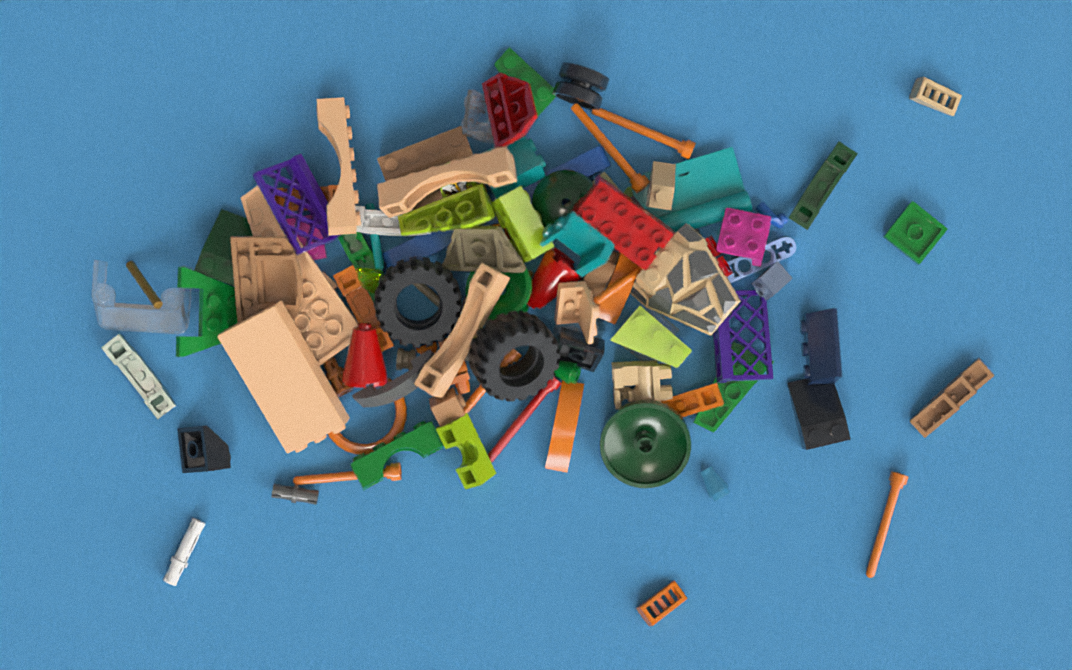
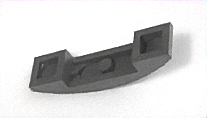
(394, 389)

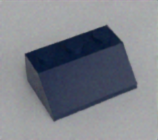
(821, 347)

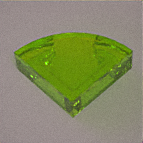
(368, 278)

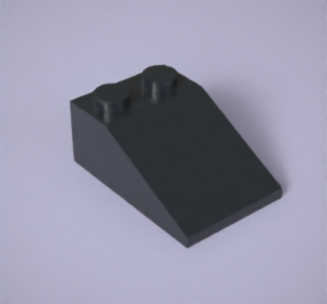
(818, 414)

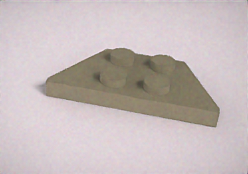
(482, 245)

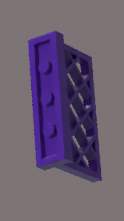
(311, 199)
(722, 343)

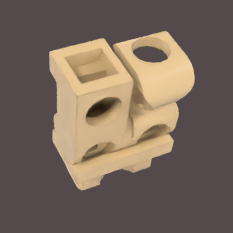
(645, 377)

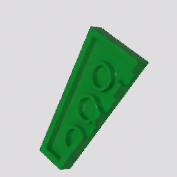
(731, 391)

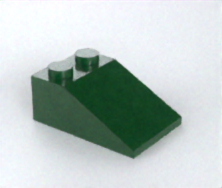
(216, 253)

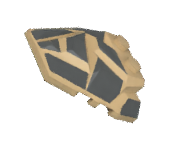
(687, 283)

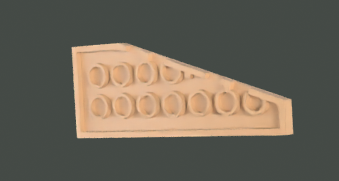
(323, 316)

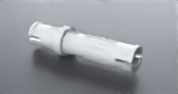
(184, 551)

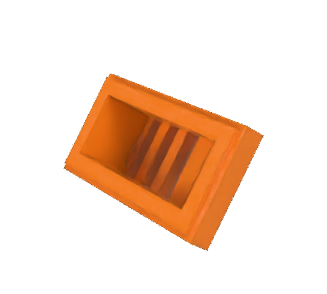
(666, 609)

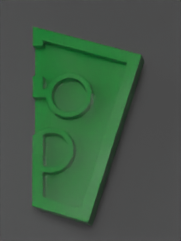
(516, 67)

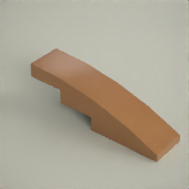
(951, 397)

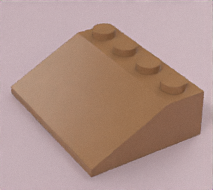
(426, 154)

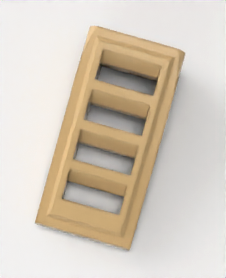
(927, 84)

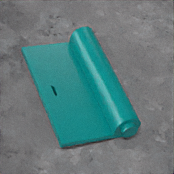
(703, 192)

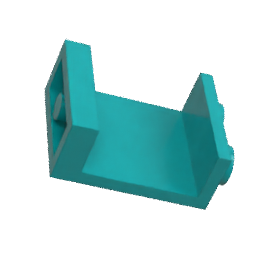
(581, 239)

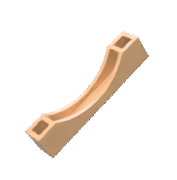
(332, 123)
(403, 193)
(443, 366)

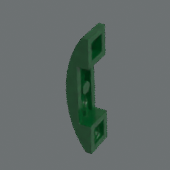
(822, 185)

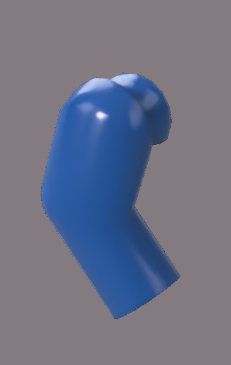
(777, 221)

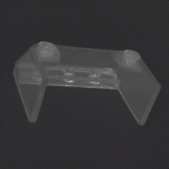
(169, 319)

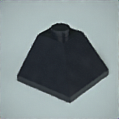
(202, 450)

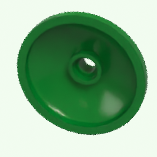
(516, 296)

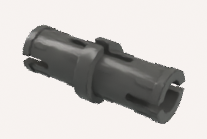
(295, 494)

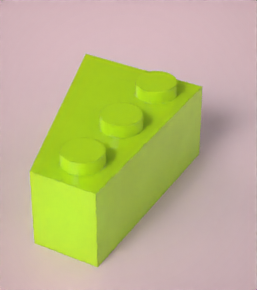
(521, 223)
(651, 338)

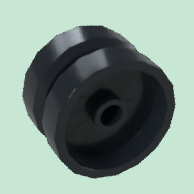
(580, 86)

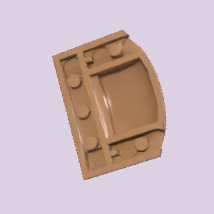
(264, 274)

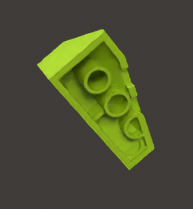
(450, 213)

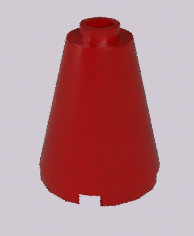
(553, 269)
(364, 359)

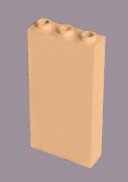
(284, 378)

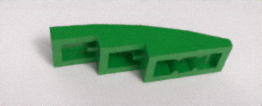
(359, 253)

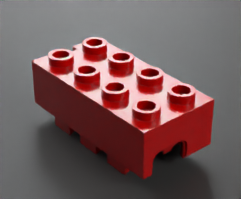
(623, 222)

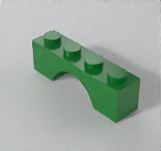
(422, 440)

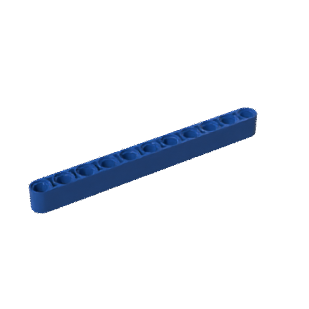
(431, 244)

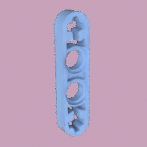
(782, 255)

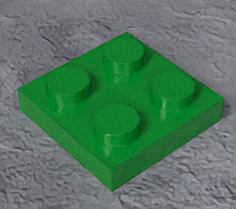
(915, 232)

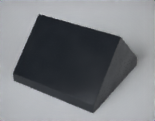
(576, 350)

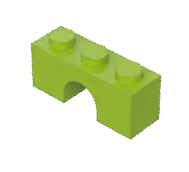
(475, 465)

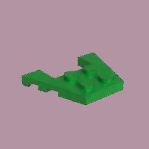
(216, 311)

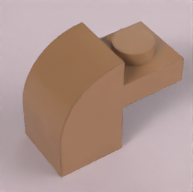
(598, 278)

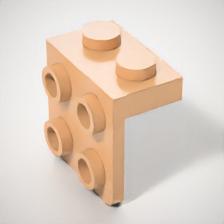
(576, 305)

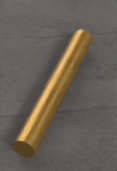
(143, 283)

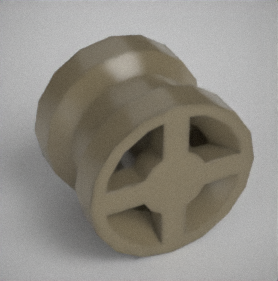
(404, 359)

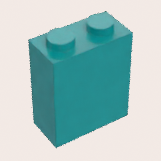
(527, 166)

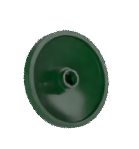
(645, 444)

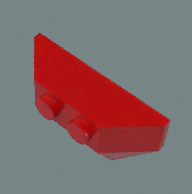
(509, 108)

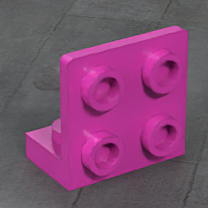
(744, 235)

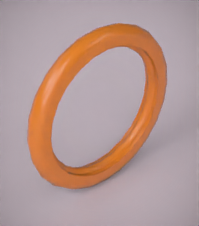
(398, 426)

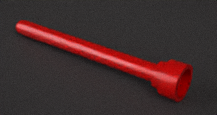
(521, 419)

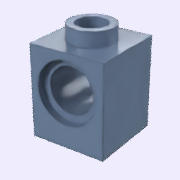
(771, 281)

